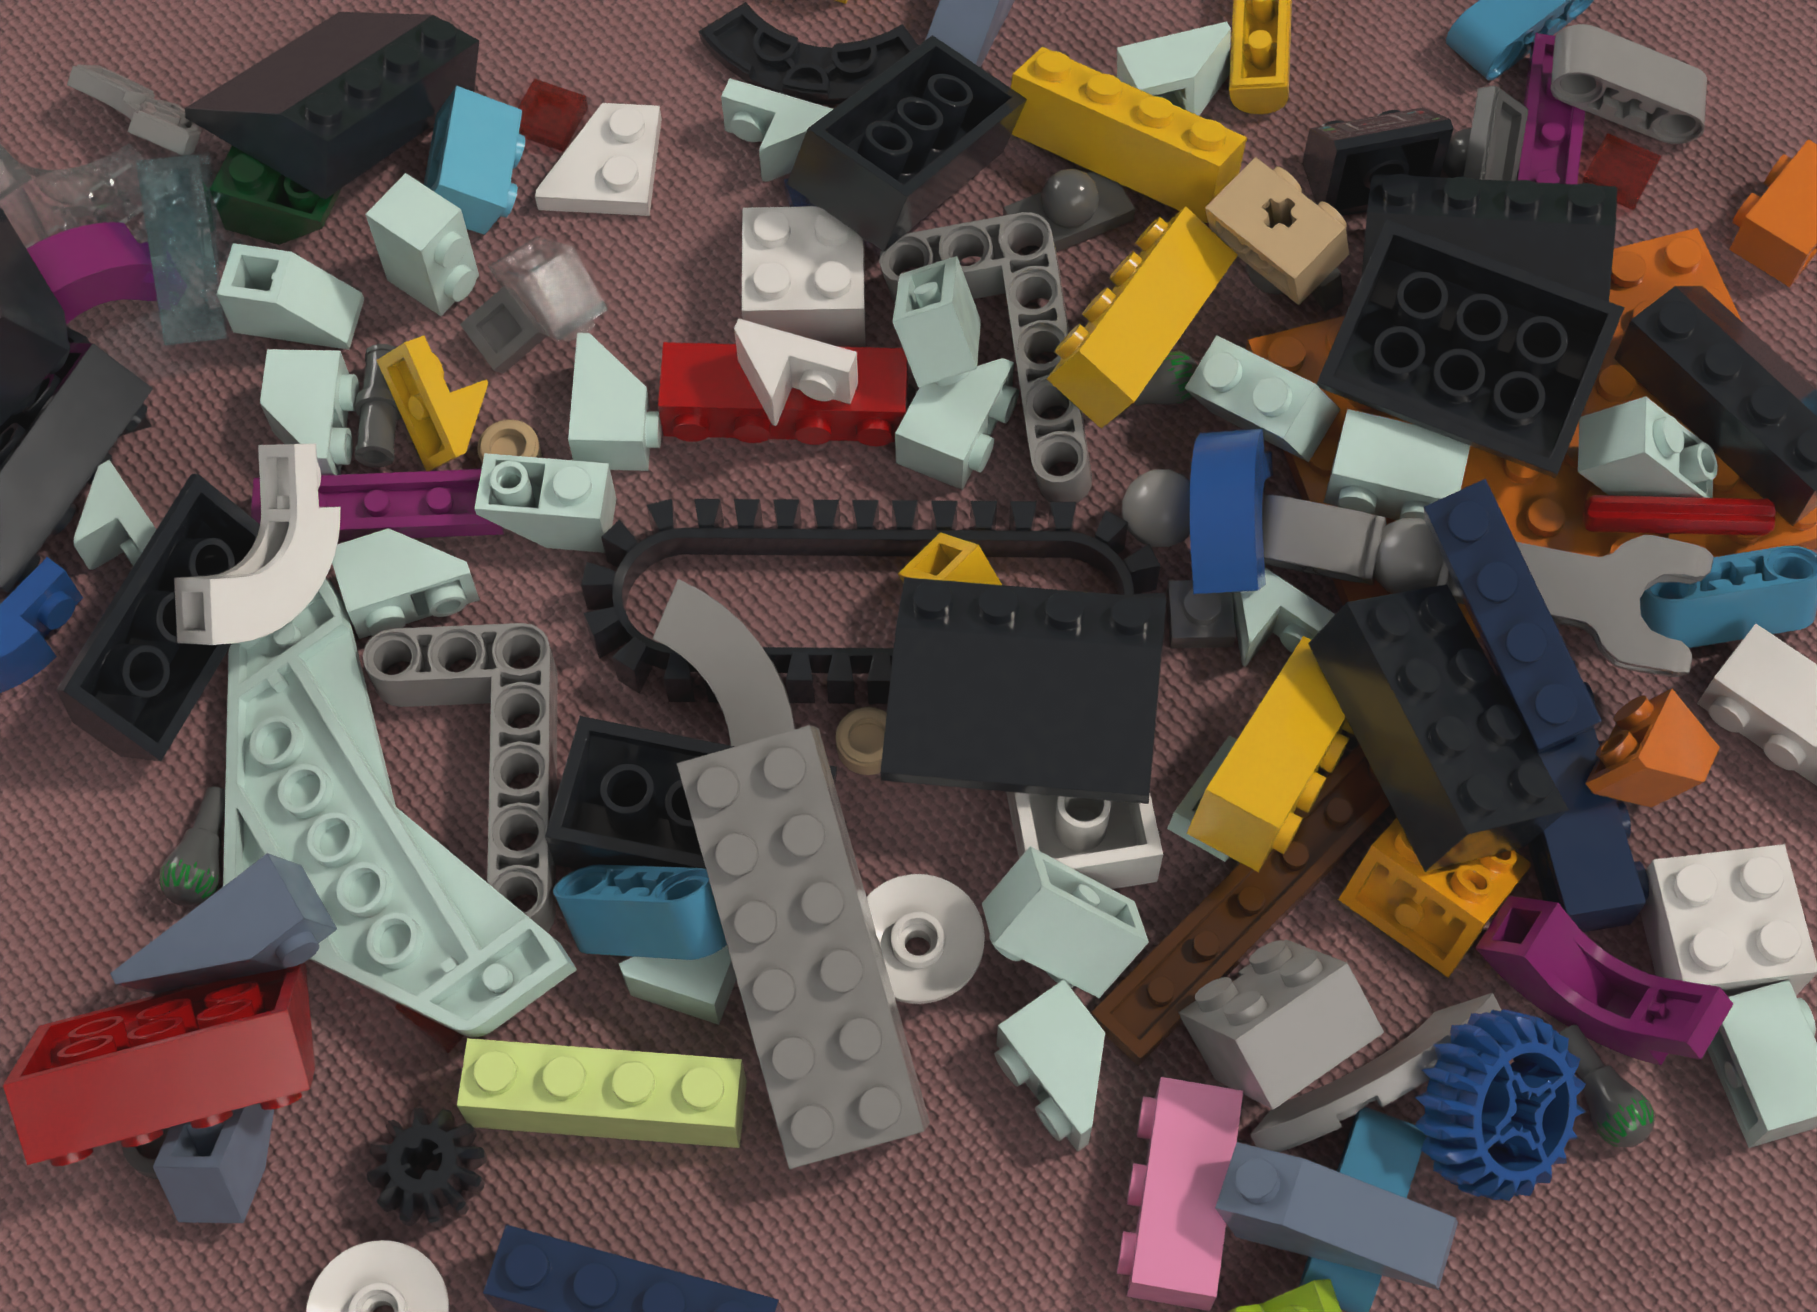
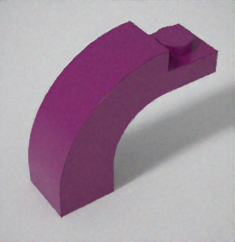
(95, 266)
(1579, 983)

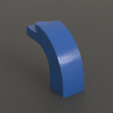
(1227, 511)
(27, 617)

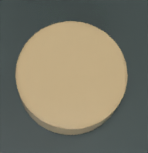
(509, 438)
(862, 740)

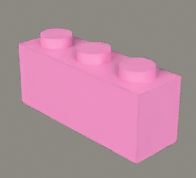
(1178, 1229)

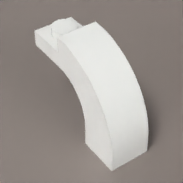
(282, 566)

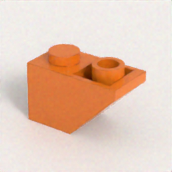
(1781, 226)
(1652, 752)

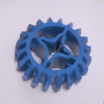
(1486, 1101)

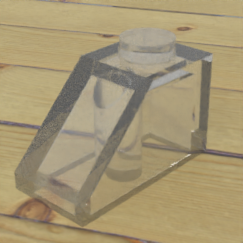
(552, 286)

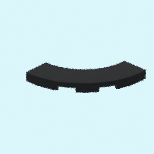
(796, 69)

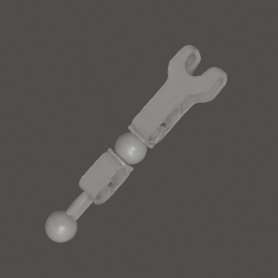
(1402, 557)

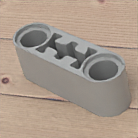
(1629, 84)

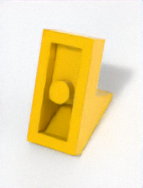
(434, 416)

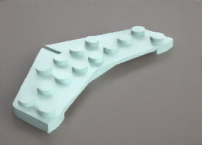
(318, 793)

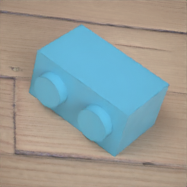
(474, 157)

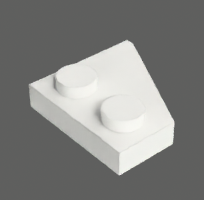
(607, 164)

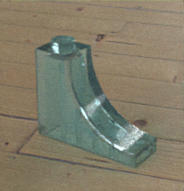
(183, 245)

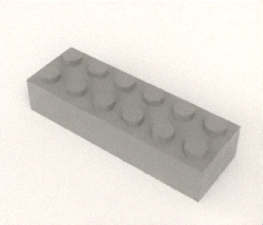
(803, 946)

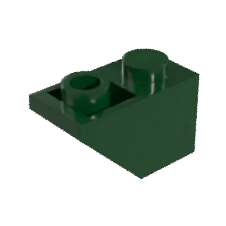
(264, 202)

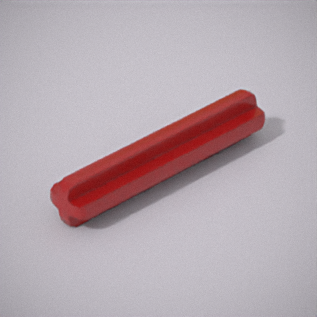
(1679, 515)

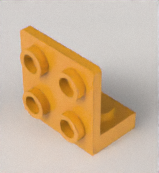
(1435, 910)

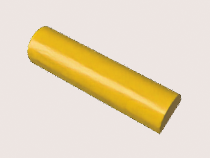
(1260, 55)

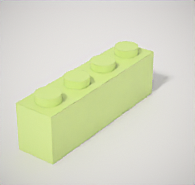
(602, 1093)

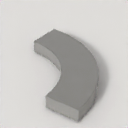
(150, 118)
(729, 662)
(1379, 1080)

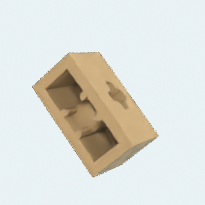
(1279, 229)

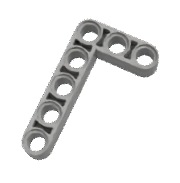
(1033, 330)
(511, 749)

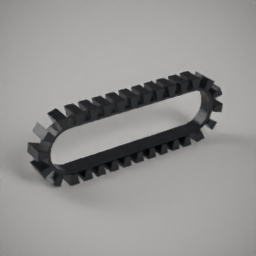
(609, 591)

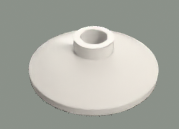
(941, 915)
(379, 1276)

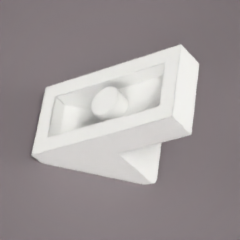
(784, 361)

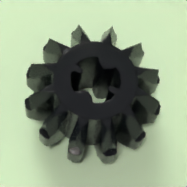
(435, 1188)

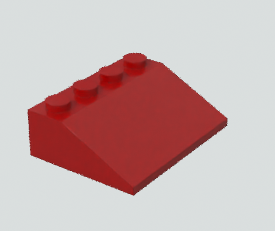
(162, 1065)

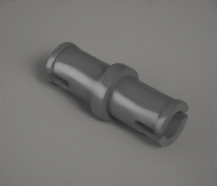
(376, 412)

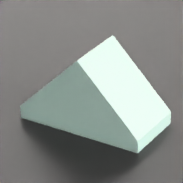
(688, 986)

